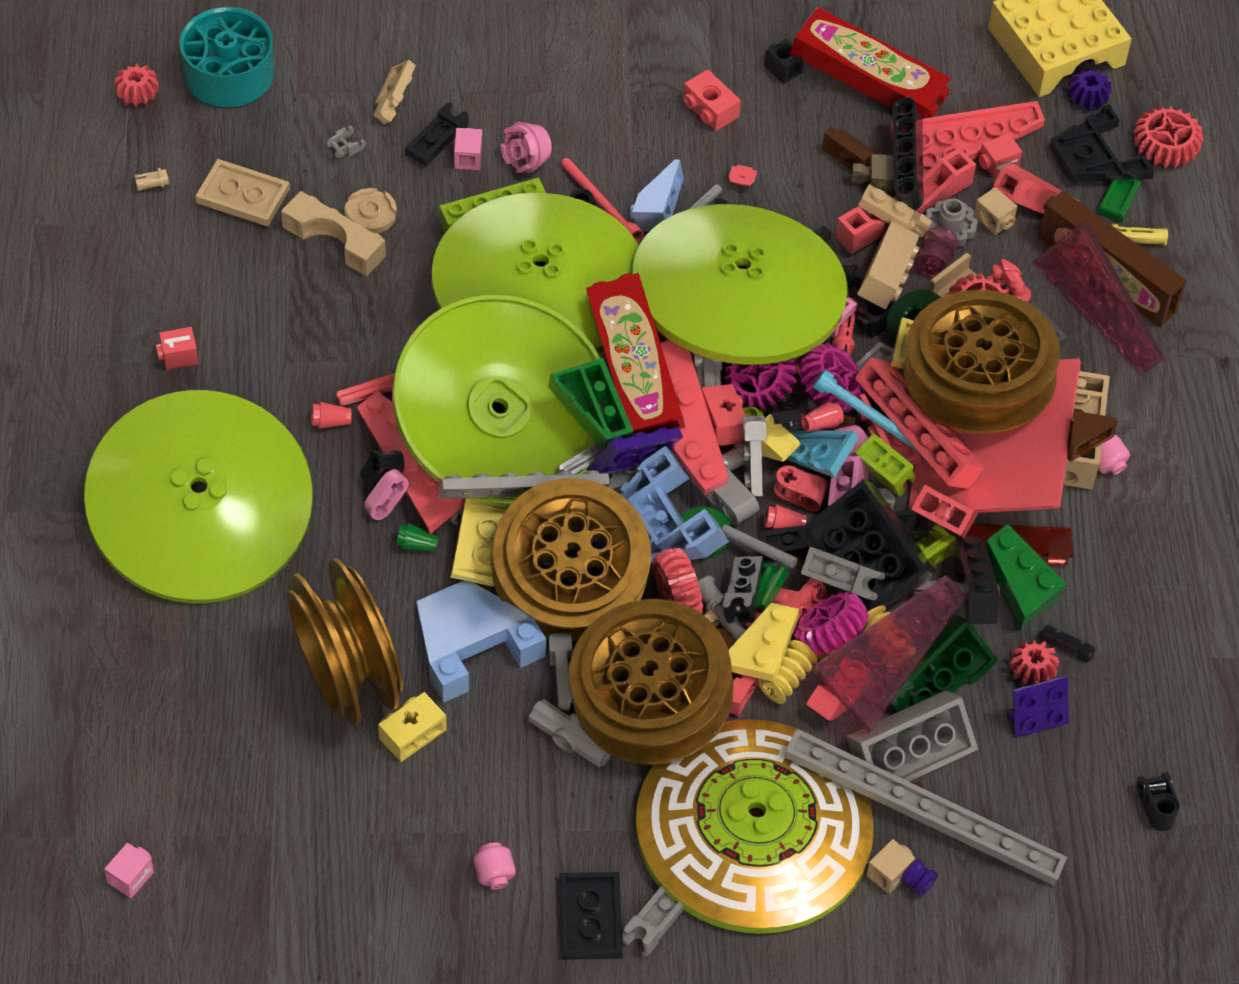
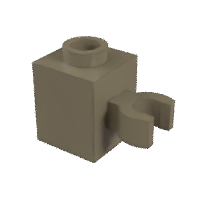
(879, 174)

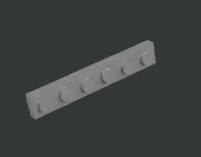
(506, 485)

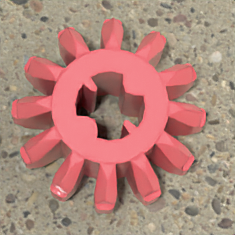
(136, 85)
(1033, 662)

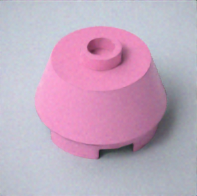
(526, 146)

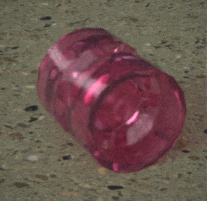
(936, 251)

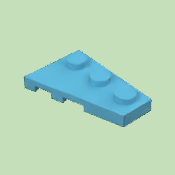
(823, 449)

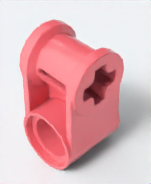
(802, 489)

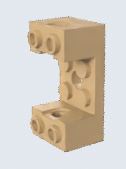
(1090, 398)

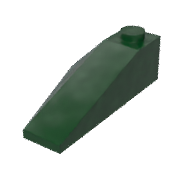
(952, 661)

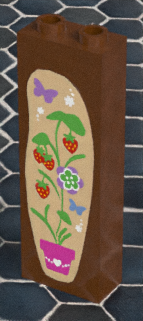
(1149, 282)

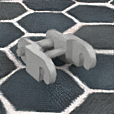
(348, 148)

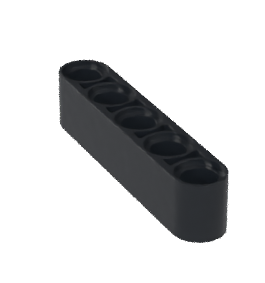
(908, 153)

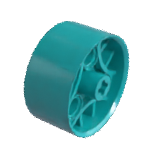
(227, 56)

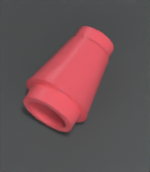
(329, 415)
(824, 417)
(781, 517)

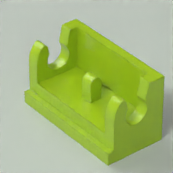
(886, 464)
(937, 545)

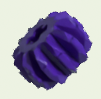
(1089, 89)

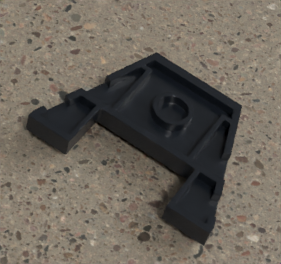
(1089, 157)

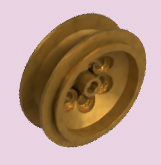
(981, 361)
(551, 510)
(345, 641)
(659, 727)

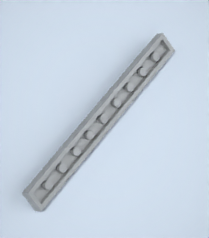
(925, 807)

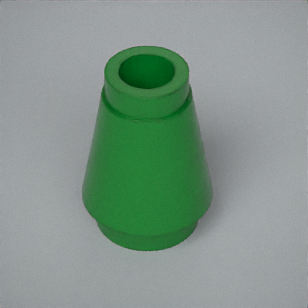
(415, 538)

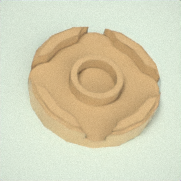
(371, 209)

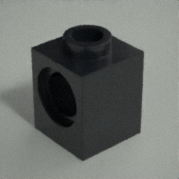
(781, 63)
(872, 318)

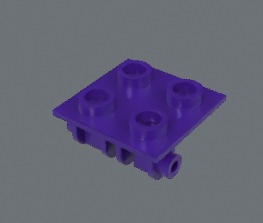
(1040, 706)

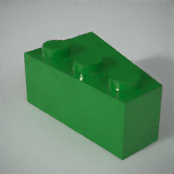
(592, 400)
(1023, 576)

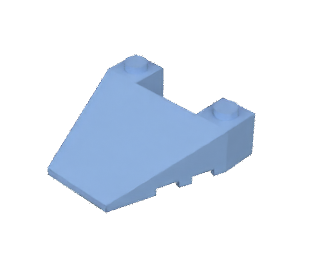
(665, 527)
(466, 622)

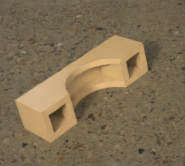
(309, 217)

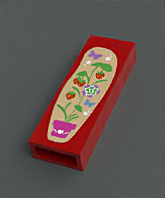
(868, 63)
(635, 354)

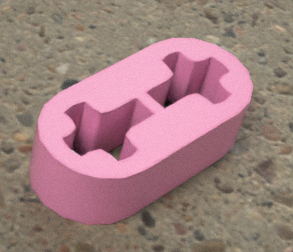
(386, 494)

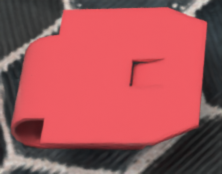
(742, 175)

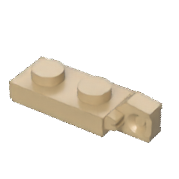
(392, 91)
(890, 209)

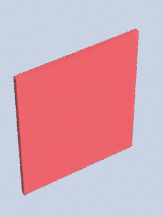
(1020, 466)

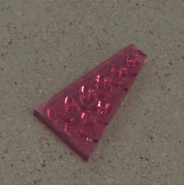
(1096, 290)
(880, 660)

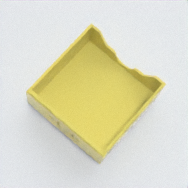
(1055, 36)

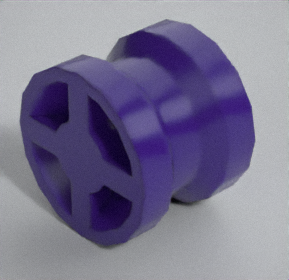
(919, 877)

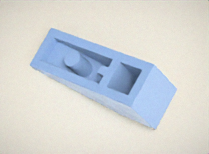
(658, 198)

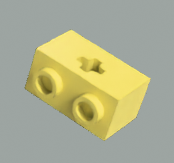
(412, 726)

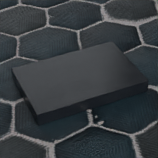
(590, 916)

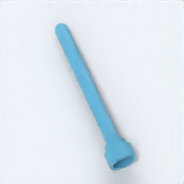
(827, 384)

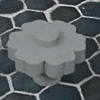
(954, 216)

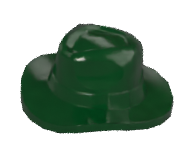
(908, 307)

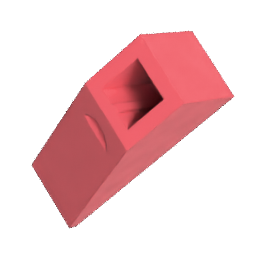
(1025, 187)

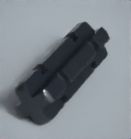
(1067, 643)

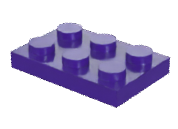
(631, 452)

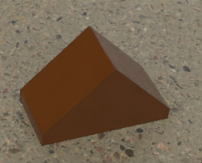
(1089, 432)

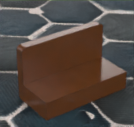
(846, 148)

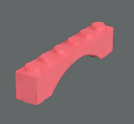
(943, 180)

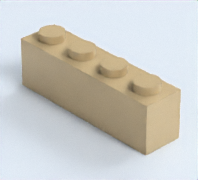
(890, 266)

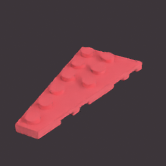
(973, 128)
(698, 448)
(422, 489)

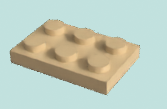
(242, 192)

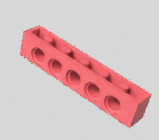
(934, 441)

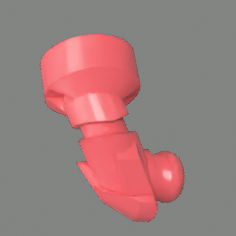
(1012, 278)

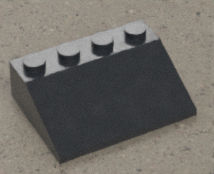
(869, 533)

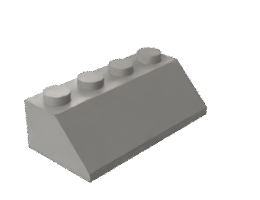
(917, 737)

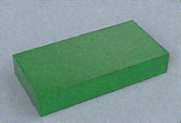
(1118, 199)

